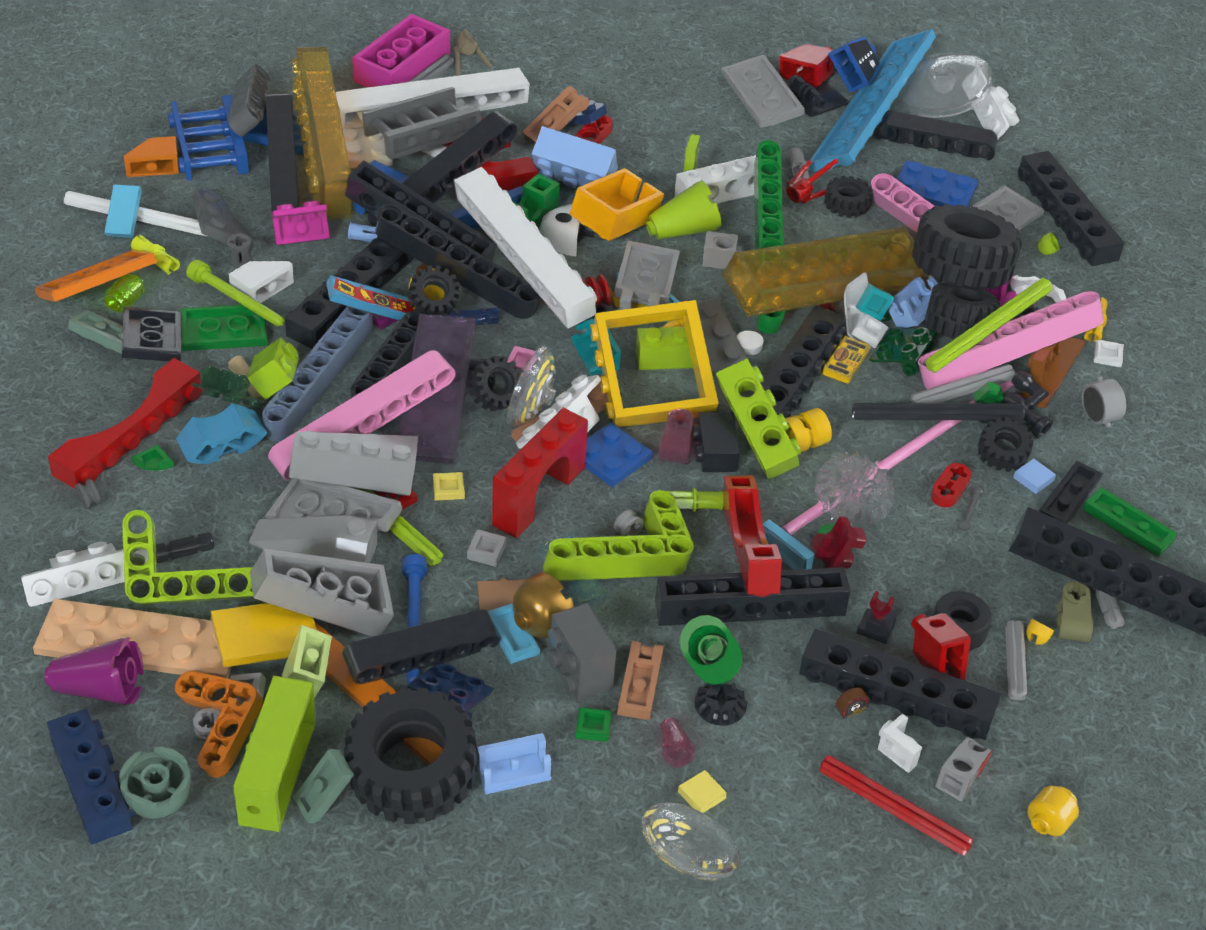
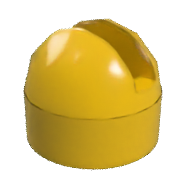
(1042, 631)

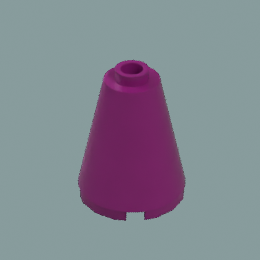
(99, 672)

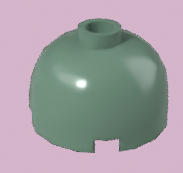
(155, 782)

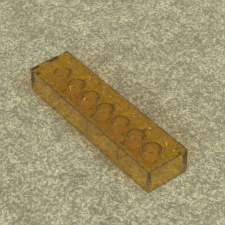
(321, 130)
(820, 270)

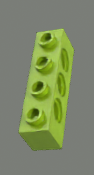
(772, 459)

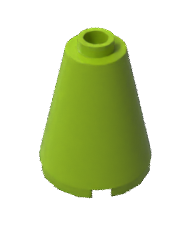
(685, 214)

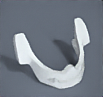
(1019, 284)

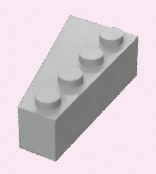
(355, 460)
(325, 588)

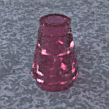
(676, 744)

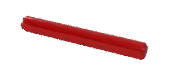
(896, 805)

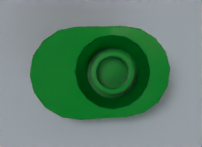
(711, 642)

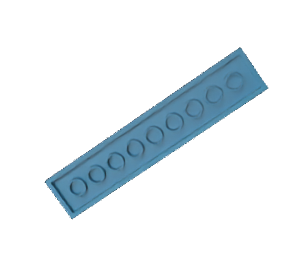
(872, 101)

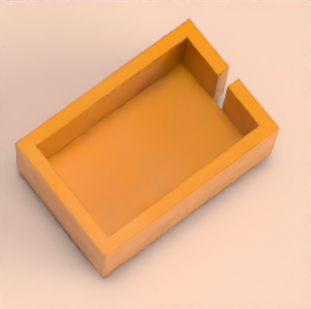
(610, 204)

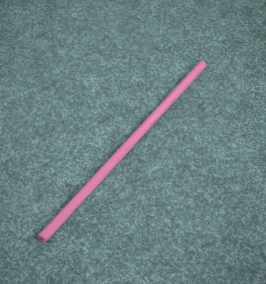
(887, 463)

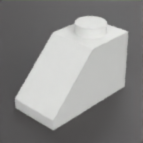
(262, 278)

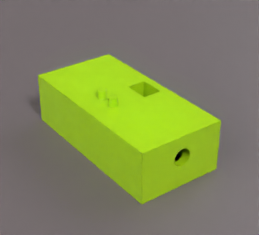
(275, 754)

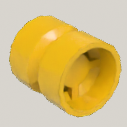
(809, 429)

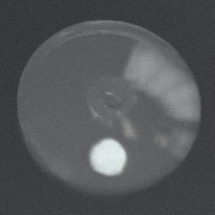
(946, 85)

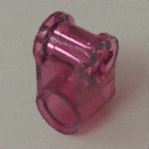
(677, 437)

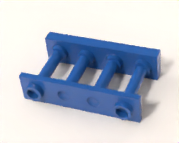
(233, 142)

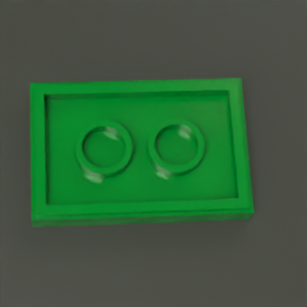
(221, 328)

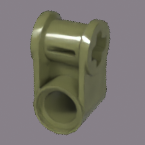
(1074, 613)

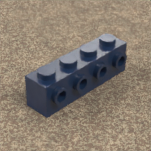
(90, 776)

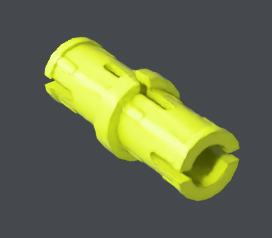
(163, 259)

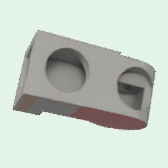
(963, 768)

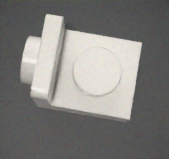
(897, 745)

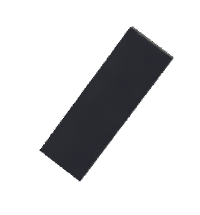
(1071, 492)

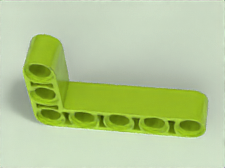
(659, 553)
(158, 581)

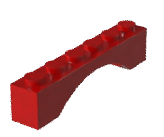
(90, 455)
(757, 559)

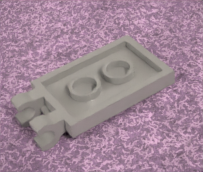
(646, 275)

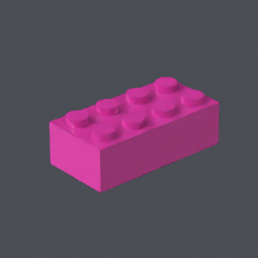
(401, 53)

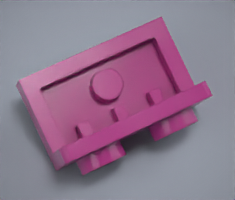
(300, 224)

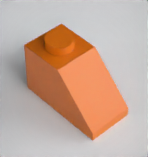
(153, 157)

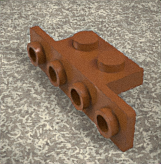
(1052, 365)

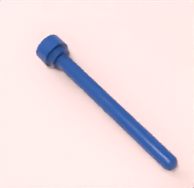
(414, 569)

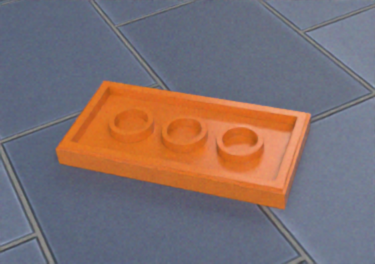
(95, 275)

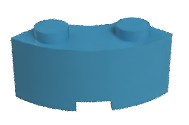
(228, 431)

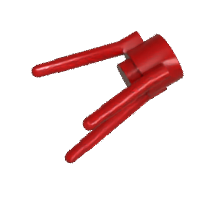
(800, 188)

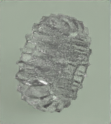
(863, 484)

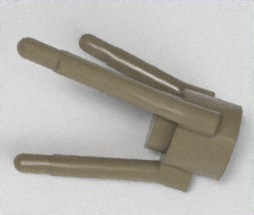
(467, 45)

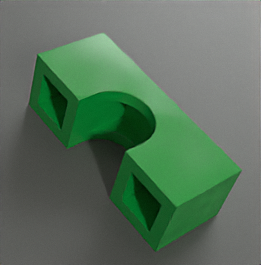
(539, 198)

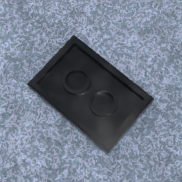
(151, 334)

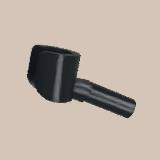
(584, 231)

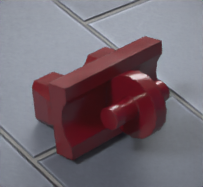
(836, 545)

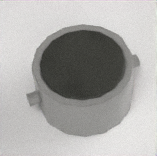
(1104, 401)

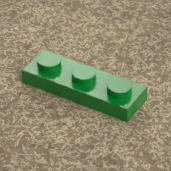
(1130, 521)

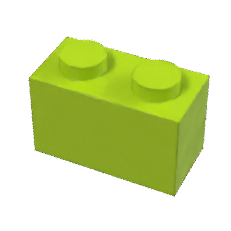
(662, 348)
(273, 368)

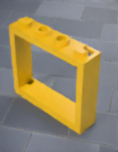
(643, 315)

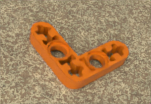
(230, 713)

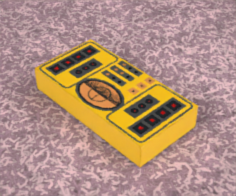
(846, 359)

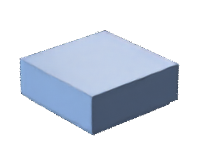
(1034, 476)

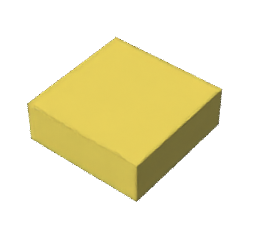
(448, 486)
(702, 792)

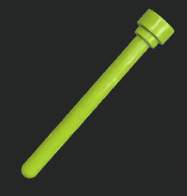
(200, 272)

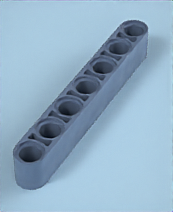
(316, 372)

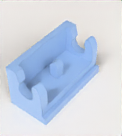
(911, 303)
(513, 763)

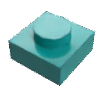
(875, 302)

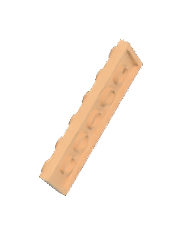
(165, 640)

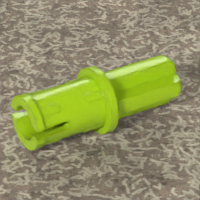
(698, 499)

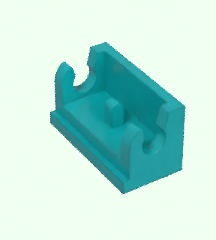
(587, 347)

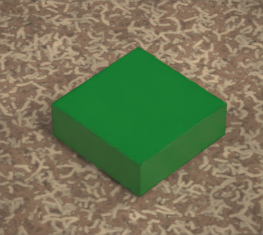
(593, 724)

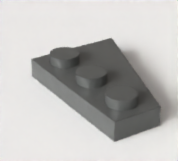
(719, 337)

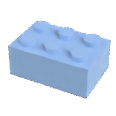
(572, 158)

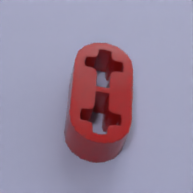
(956, 487)

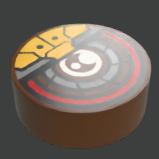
(852, 702)

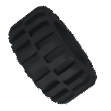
(966, 247)
(419, 791)

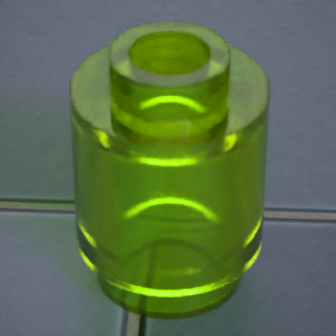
(124, 292)

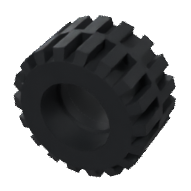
(957, 309)

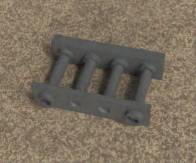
(424, 134)

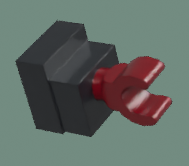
(879, 620)

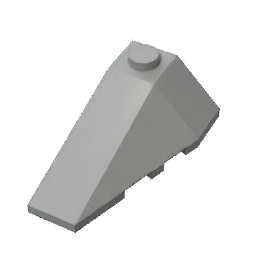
(322, 536)

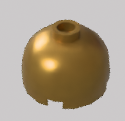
(537, 602)

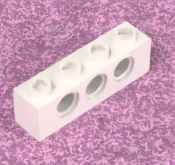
(725, 180)

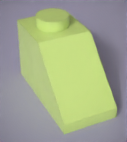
(308, 657)

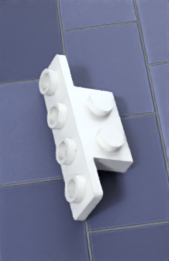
(997, 112)
(573, 399)
(78, 573)

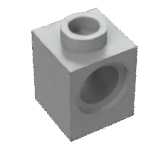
(719, 249)

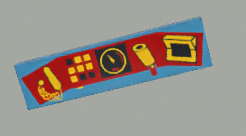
(367, 298)

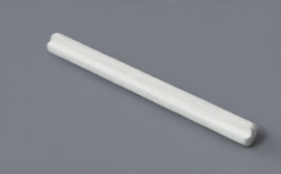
(144, 215)

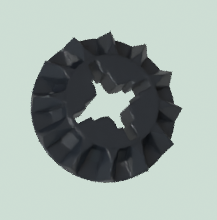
(709, 710)

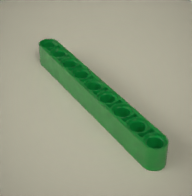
(768, 214)

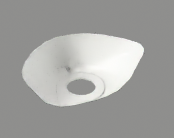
(562, 235)
(851, 297)

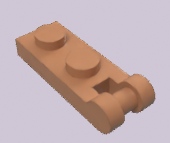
(557, 113)
(640, 681)

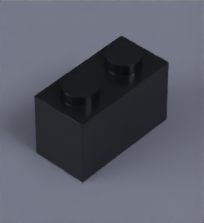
(716, 442)

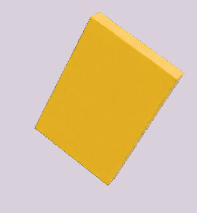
(256, 633)

